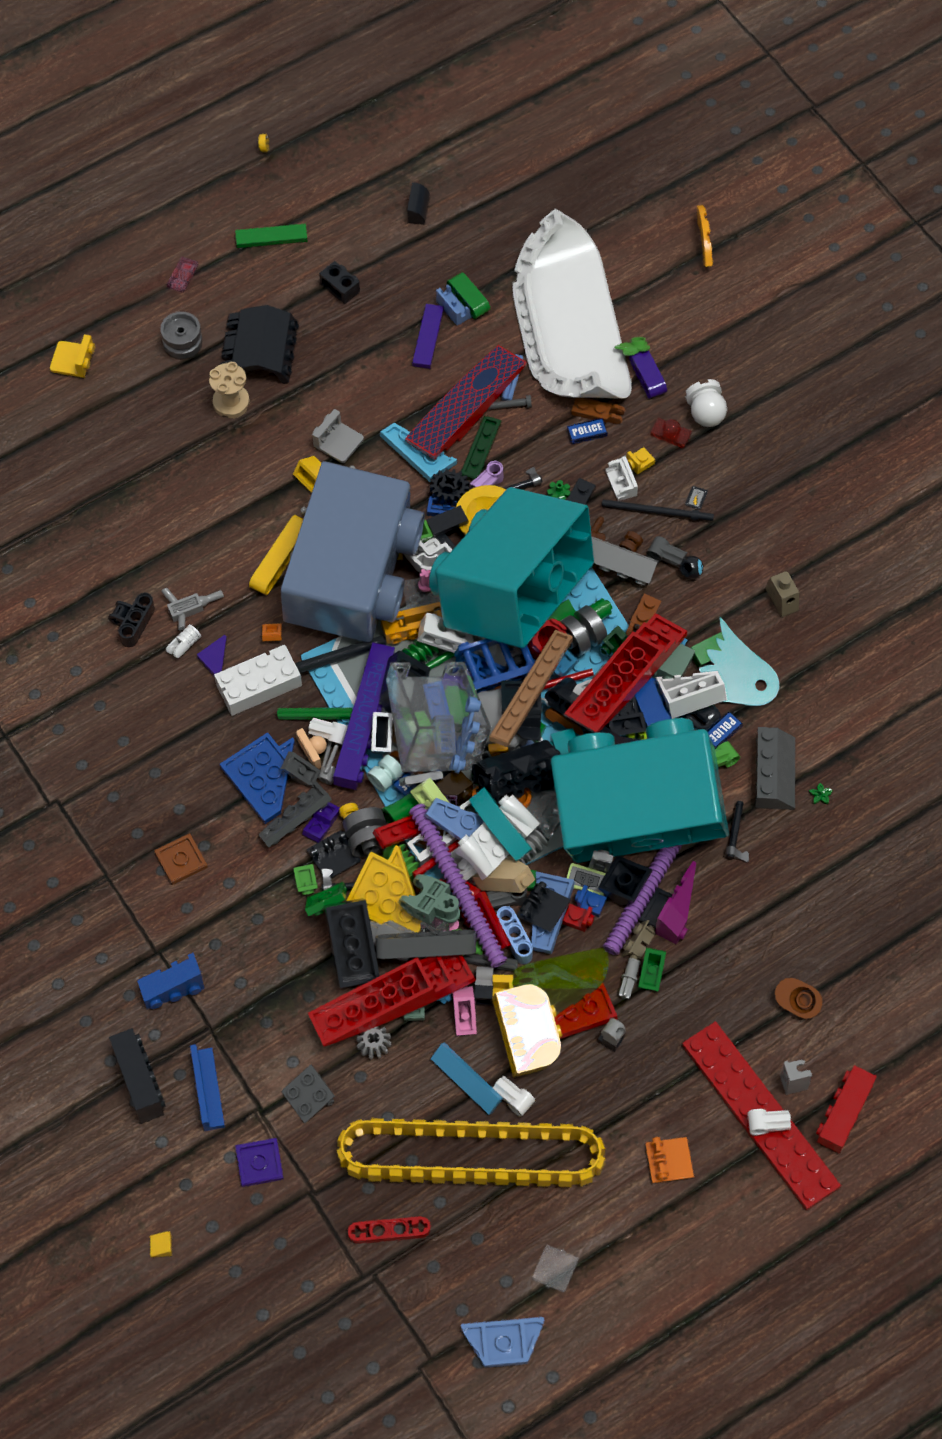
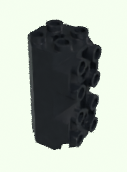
(516, 771)

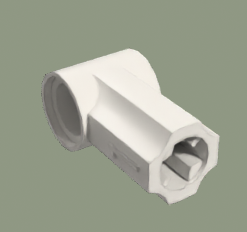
(333, 731)
(518, 1099)
(762, 1122)

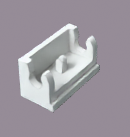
(622, 479)

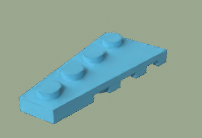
(426, 466)

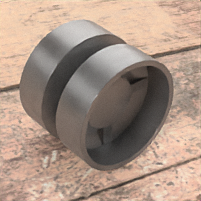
(586, 630)
(359, 830)

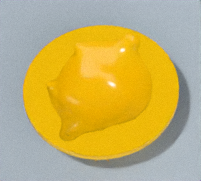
(476, 499)

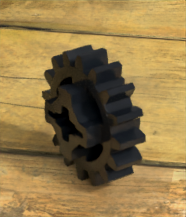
(449, 486)

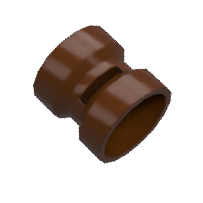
(632, 541)

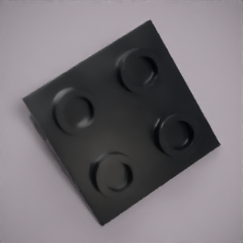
(333, 854)
(543, 907)

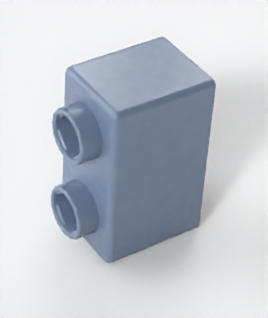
(348, 553)

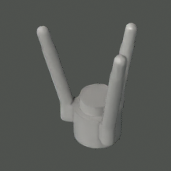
(327, 771)

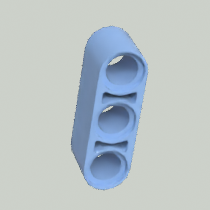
(519, 943)

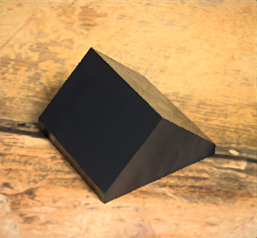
(624, 881)

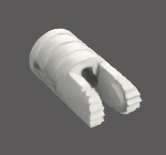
(183, 641)

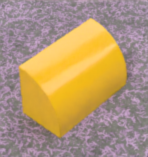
(307, 471)

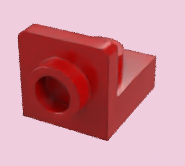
(578, 917)

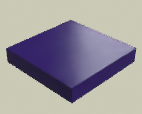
(259, 1162)

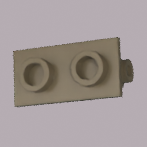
(643, 934)

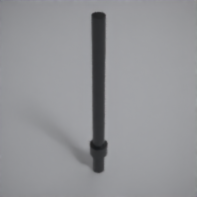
(694, 514)

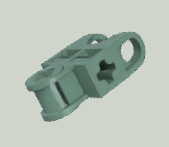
(432, 901)

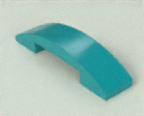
(500, 824)

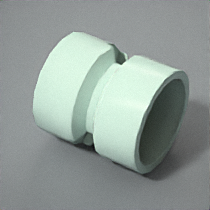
(382, 775)

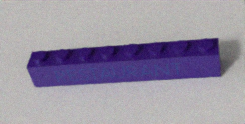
(359, 730)

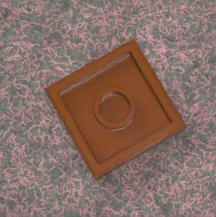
(181, 859)

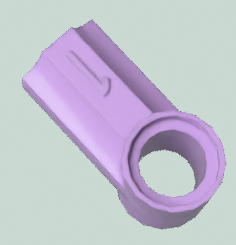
(488, 477)

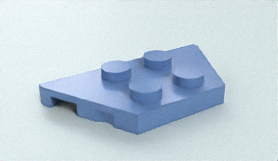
(504, 1341)

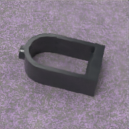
(416, 669)

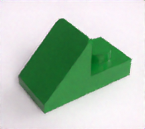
(652, 969)

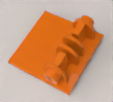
(669, 1159)

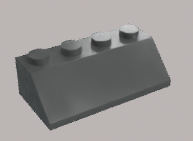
(775, 769)

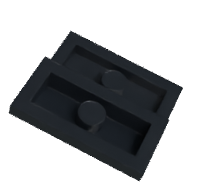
(628, 720)

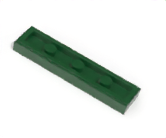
(481, 447)

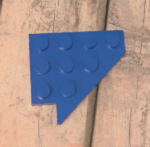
(259, 775)

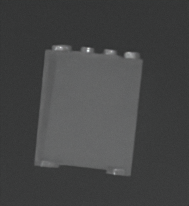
(415, 704)

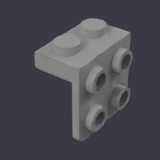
(336, 438)

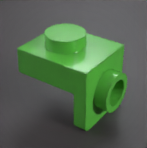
(305, 879)

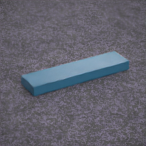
(466, 1078)

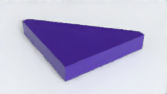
(213, 655)

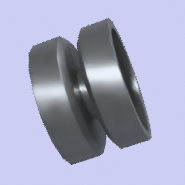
(181, 335)

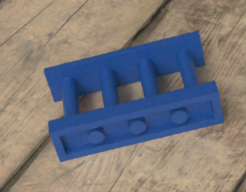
(514, 672)

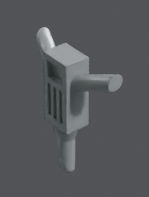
(187, 606)

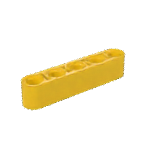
(277, 558)

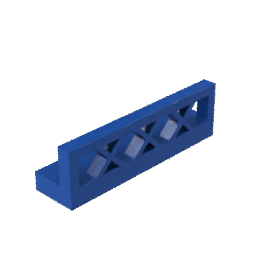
(207, 1088)

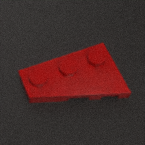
(489, 913)
(590, 1012)

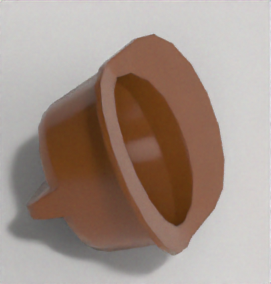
(798, 998)

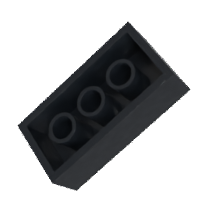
(351, 942)
(138, 1075)

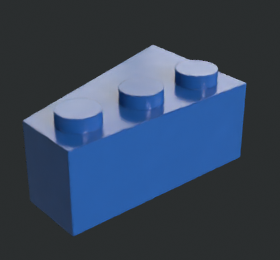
(172, 983)

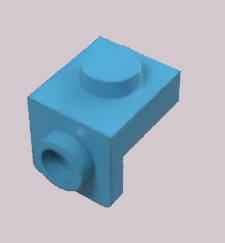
(566, 664)

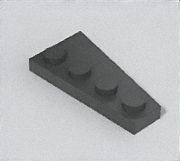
(293, 815)

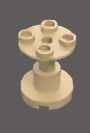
(229, 396)

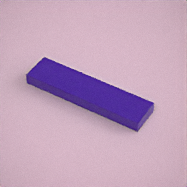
(428, 336)

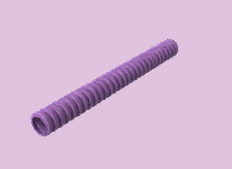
(458, 886)
(632, 912)

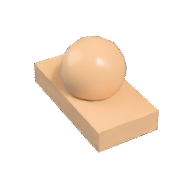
(311, 747)

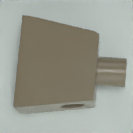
(783, 590)

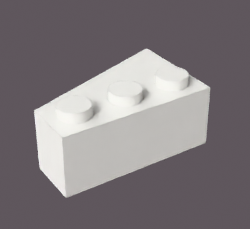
(691, 693)

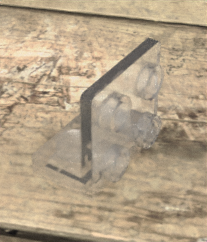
(545, 810)

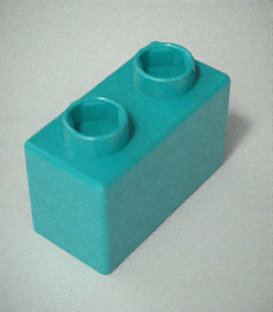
(513, 566)
(639, 791)

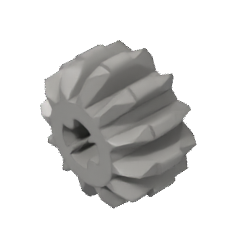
(374, 1048)

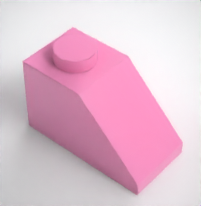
(464, 1011)

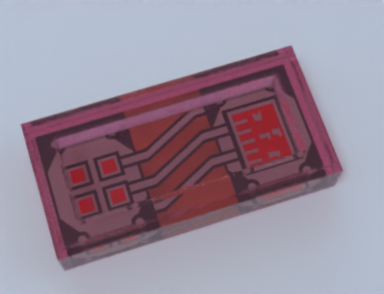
(182, 274)

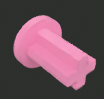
(423, 583)

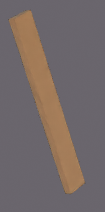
(530, 688)

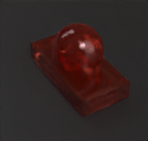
(671, 432)

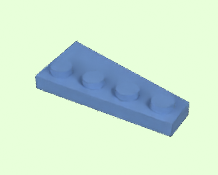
(453, 819)
(541, 939)

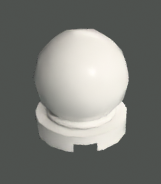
(707, 403)

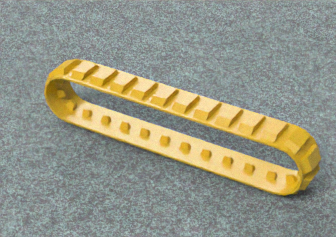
(462, 1129)

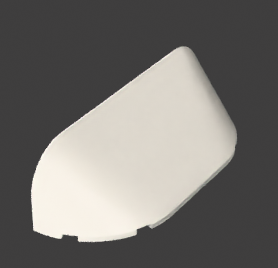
(568, 313)

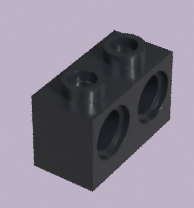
(339, 282)

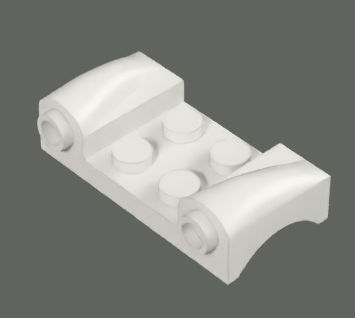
(482, 846)

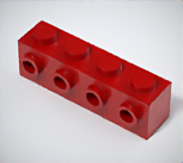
(846, 1109)

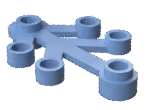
(468, 727)

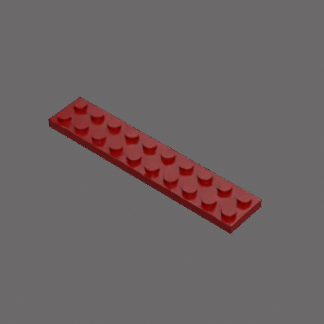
(744, 1091)

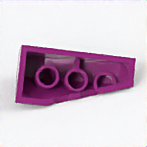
(674, 915)

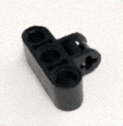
(125, 614)

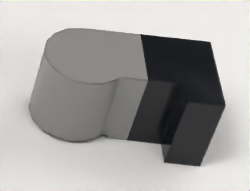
(484, 986)
(612, 1035)

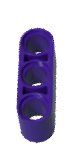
(648, 374)

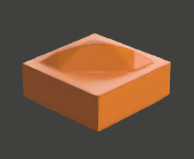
(271, 632)

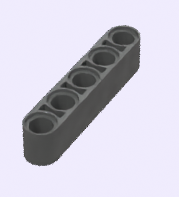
(425, 944)

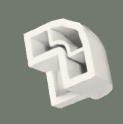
(427, 554)

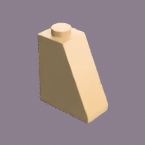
(506, 877)

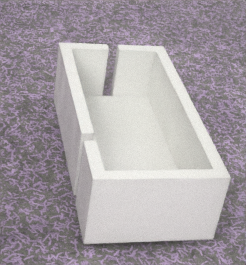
(258, 680)

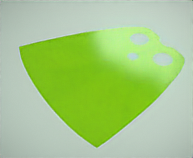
(567, 971)

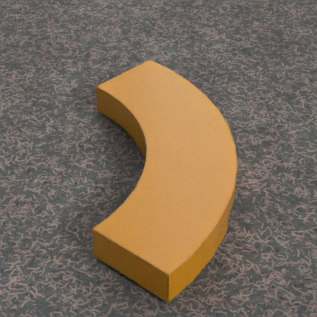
(705, 232)

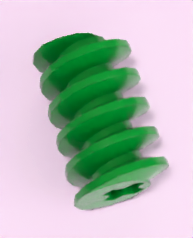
(419, 651)

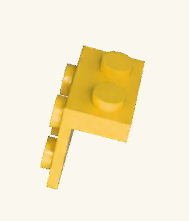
(73, 357)

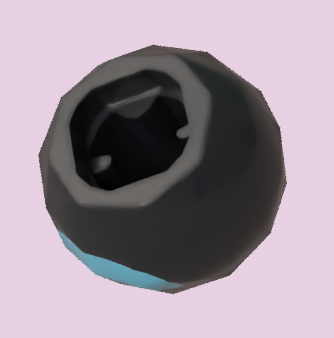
(691, 567)

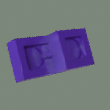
(321, 822)

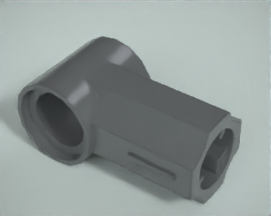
(662, 550)
(501, 899)

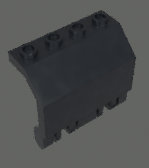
(261, 340)

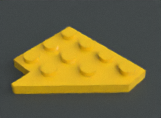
(382, 885)

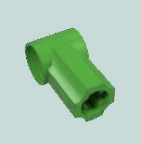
(726, 755)

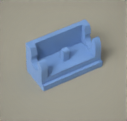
(452, 306)

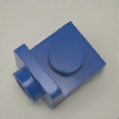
(590, 899)

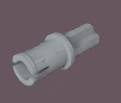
(629, 978)

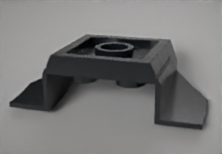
(531, 725)

